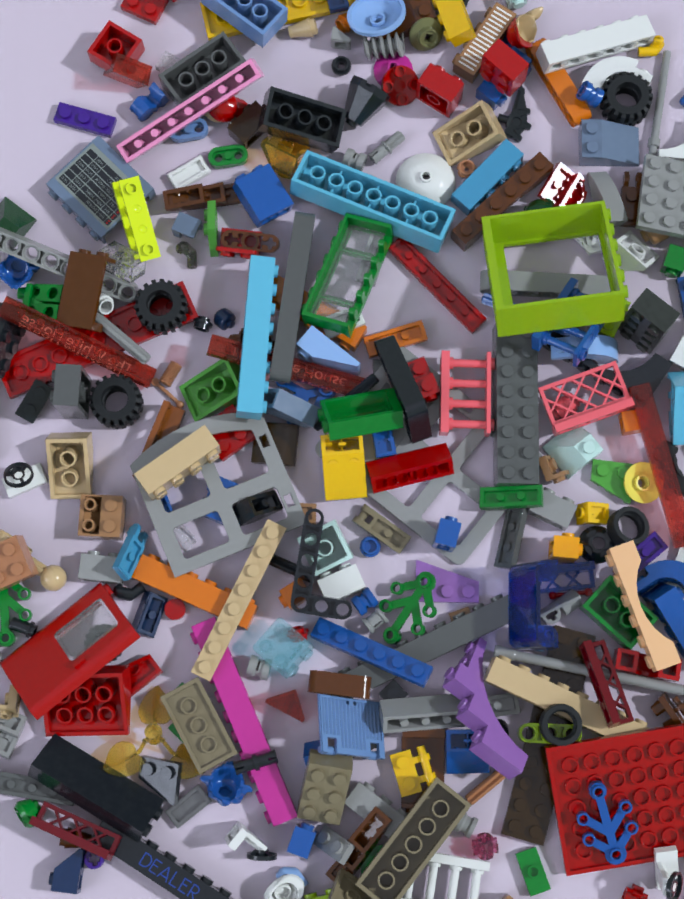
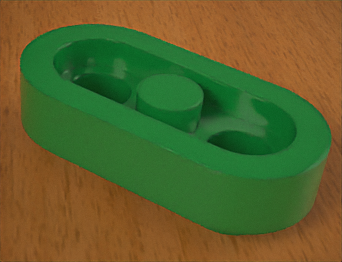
(228, 155)

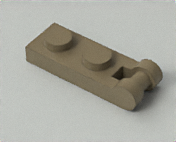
(382, 529)

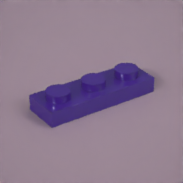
(85, 120)

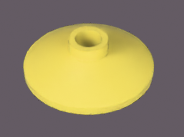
(648, 490)

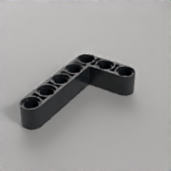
(405, 388)
(309, 571)

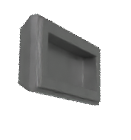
(188, 806)

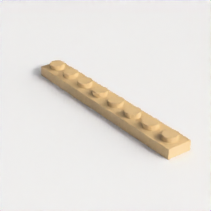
(238, 600)

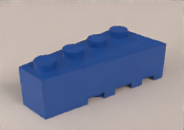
(669, 607)

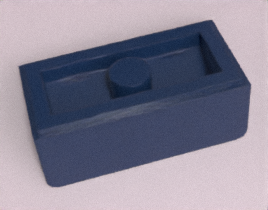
(149, 613)

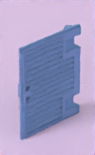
(350, 726)

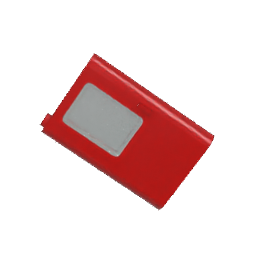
(69, 650)

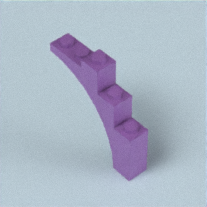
(475, 712)

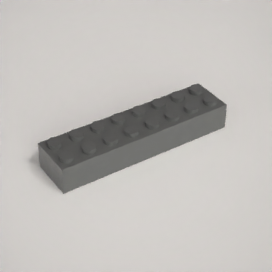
(515, 411)

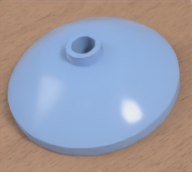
(375, 17)

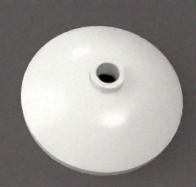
(437, 187)

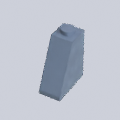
(290, 408)

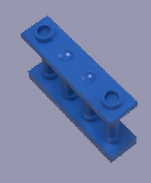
(579, 352)

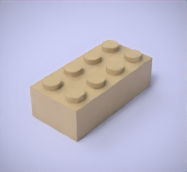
(178, 463)

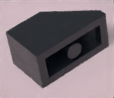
(257, 507)

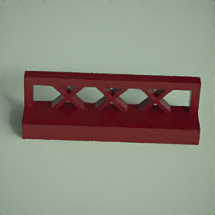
(601, 685)
(71, 838)

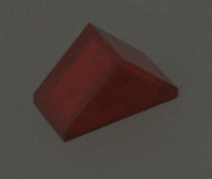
(288, 703)

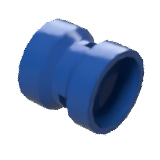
(590, 94)
(364, 601)

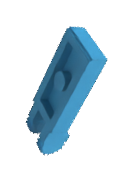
(130, 552)

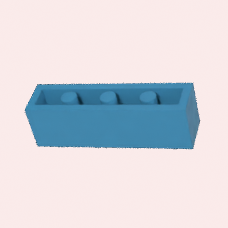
(487, 177)

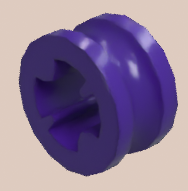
(90, 864)

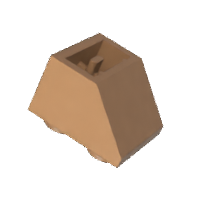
(102, 517)

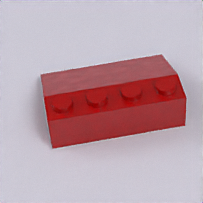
(95, 707)

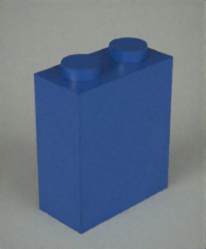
(262, 195)

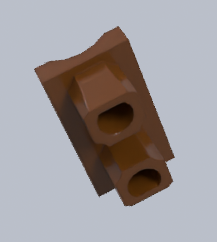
(665, 704)

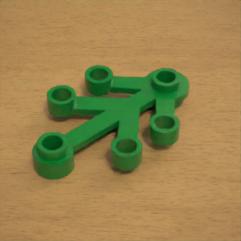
(7, 601)
(410, 605)

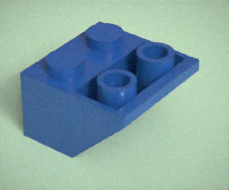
(459, 757)

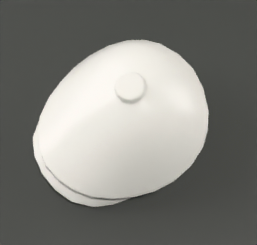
(286, 887)

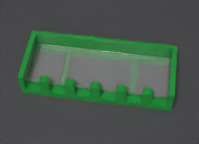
(347, 274)

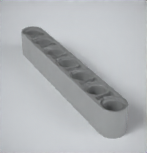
(547, 284)

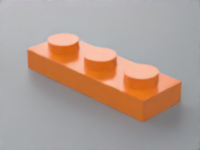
(405, 335)

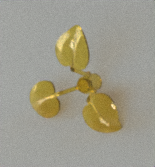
(123, 757)

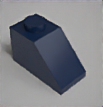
(69, 874)

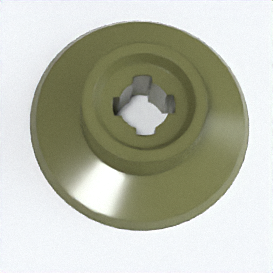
(419, 30)

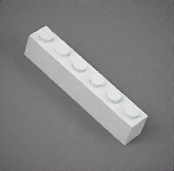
(595, 43)

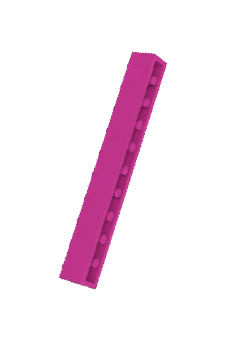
(247, 731)

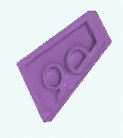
(449, 585)

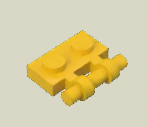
(406, 772)

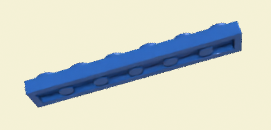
(372, 652)

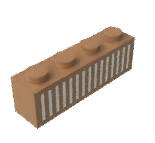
(487, 33)

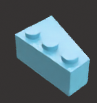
(676, 412)

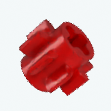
(635, 892)

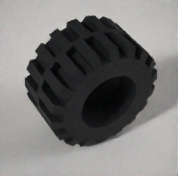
(629, 85)
(157, 291)
(108, 387)

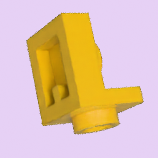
(592, 513)

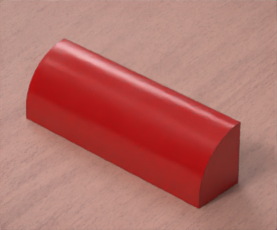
(410, 468)

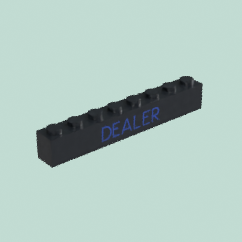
(162, 867)

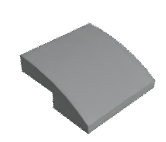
(10, 733)

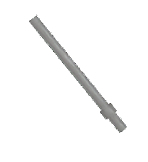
(654, 141)

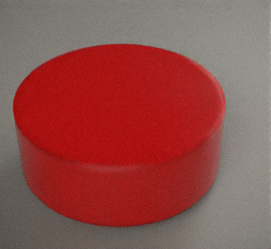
(175, 609)

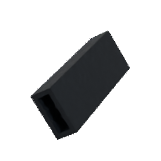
(87, 785)

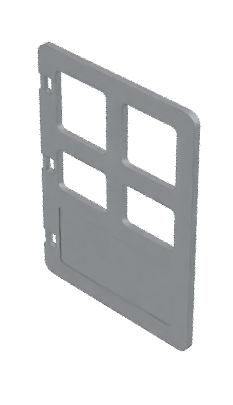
(412, 515)

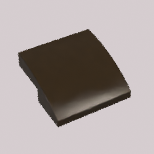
(285, 439)

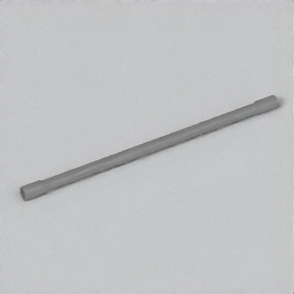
(581, 669)

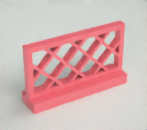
(593, 414)

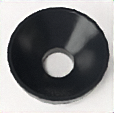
(589, 552)

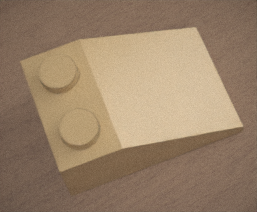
(469, 133)
(70, 464)

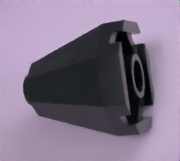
(363, 101)

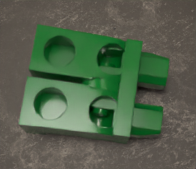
(42, 297)

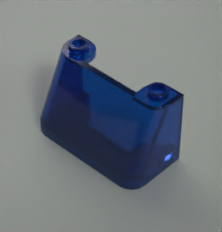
(525, 606)

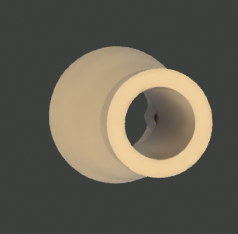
(304, 28)

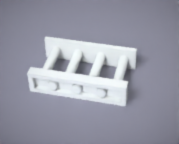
(455, 864)

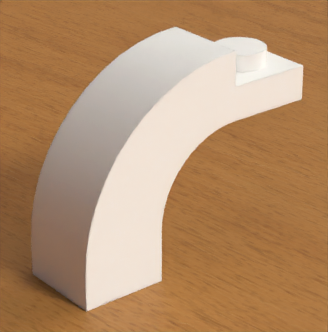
(608, 67)

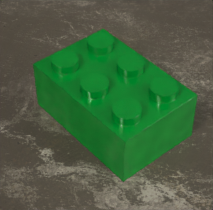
(609, 613)

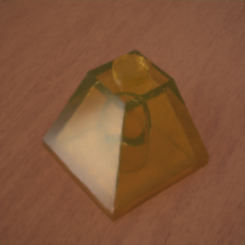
(283, 155)

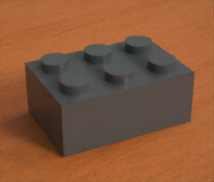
(71, 391)

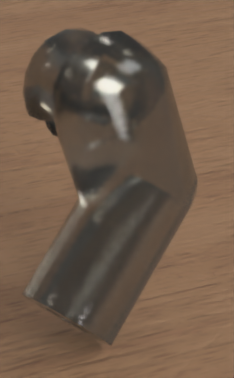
(191, 254)

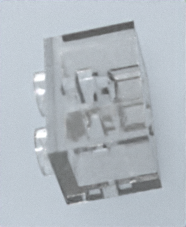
(127, 262)

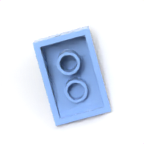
(321, 350)

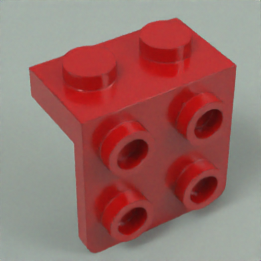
(250, 241)

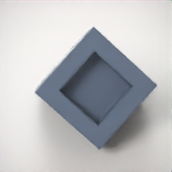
(186, 226)

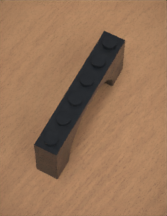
(652, 371)

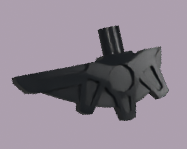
(517, 120)

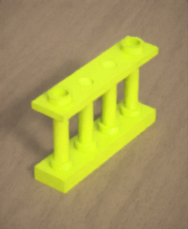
(136, 218)

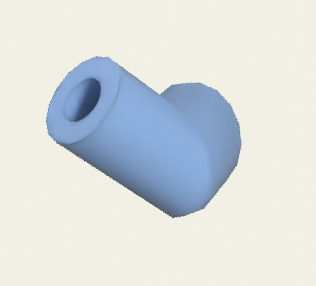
(291, 870)

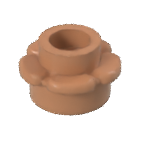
(466, 164)

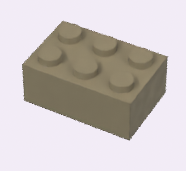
(324, 787)

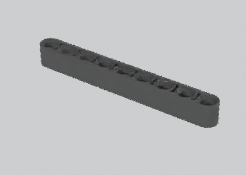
(292, 297)

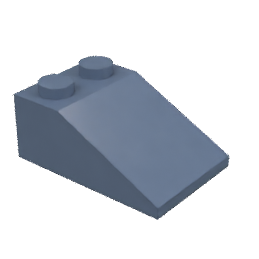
(608, 144)

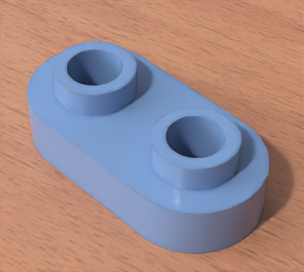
(189, 132)

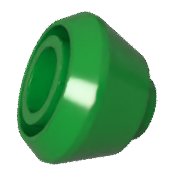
(25, 810)

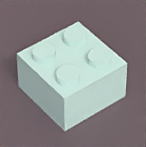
(332, 550)

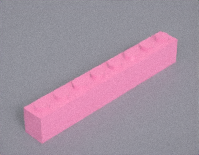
(190, 110)

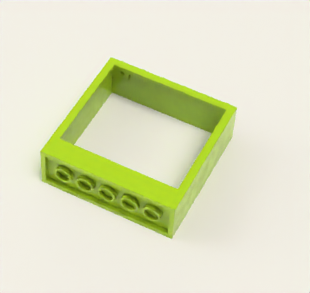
(546, 226)

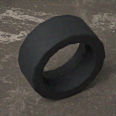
(634, 514)
(577, 724)

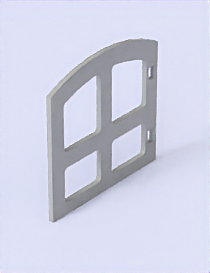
(220, 498)

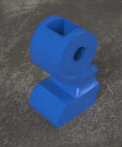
(146, 105)

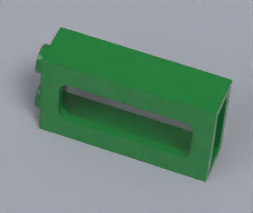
(360, 414)

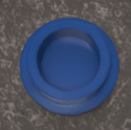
(370, 546)

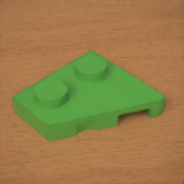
(211, 227)
(610, 477)

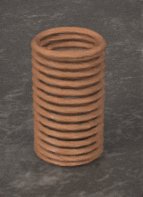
(170, 373)

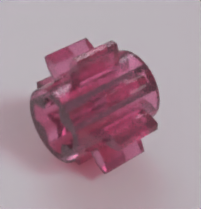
(485, 846)

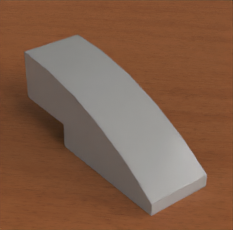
(603, 188)

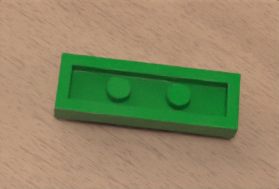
(511, 497)

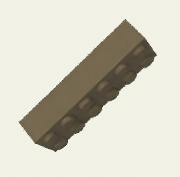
(413, 842)

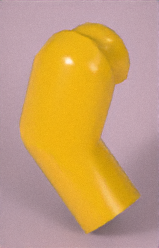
(653, 49)

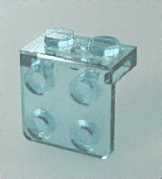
(283, 648)

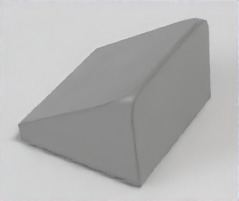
(340, 40)

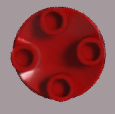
(400, 85)

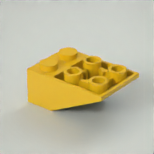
(343, 468)

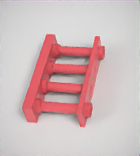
(448, 403)

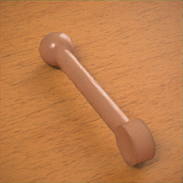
(156, 383)

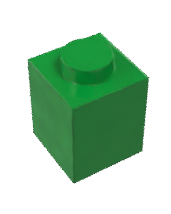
(673, 261)

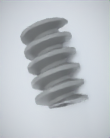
(384, 46)

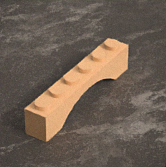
(625, 564)

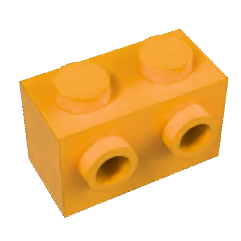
(565, 548)

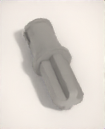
(386, 147)

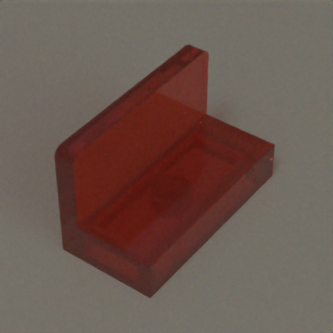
(129, 71)

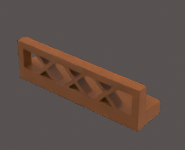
(167, 421)

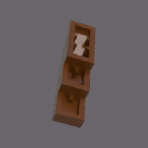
(197, 196)
(364, 840)

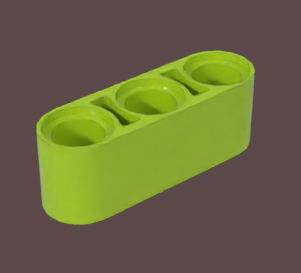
(559, 730)

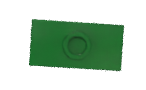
(532, 871)

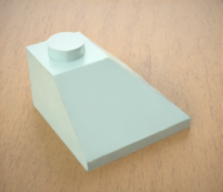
(573, 450)

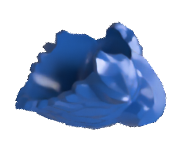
(16, 271)
(226, 785)

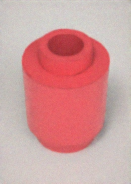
(564, 401)

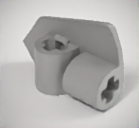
(567, 602)

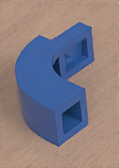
(661, 572)

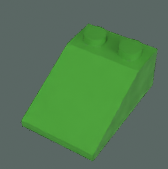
(212, 390)

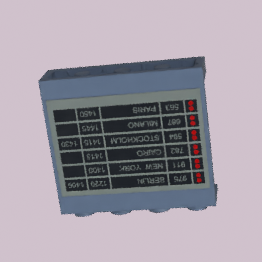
(87, 188)

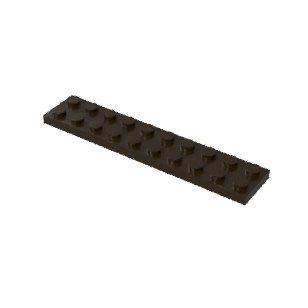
(531, 793)

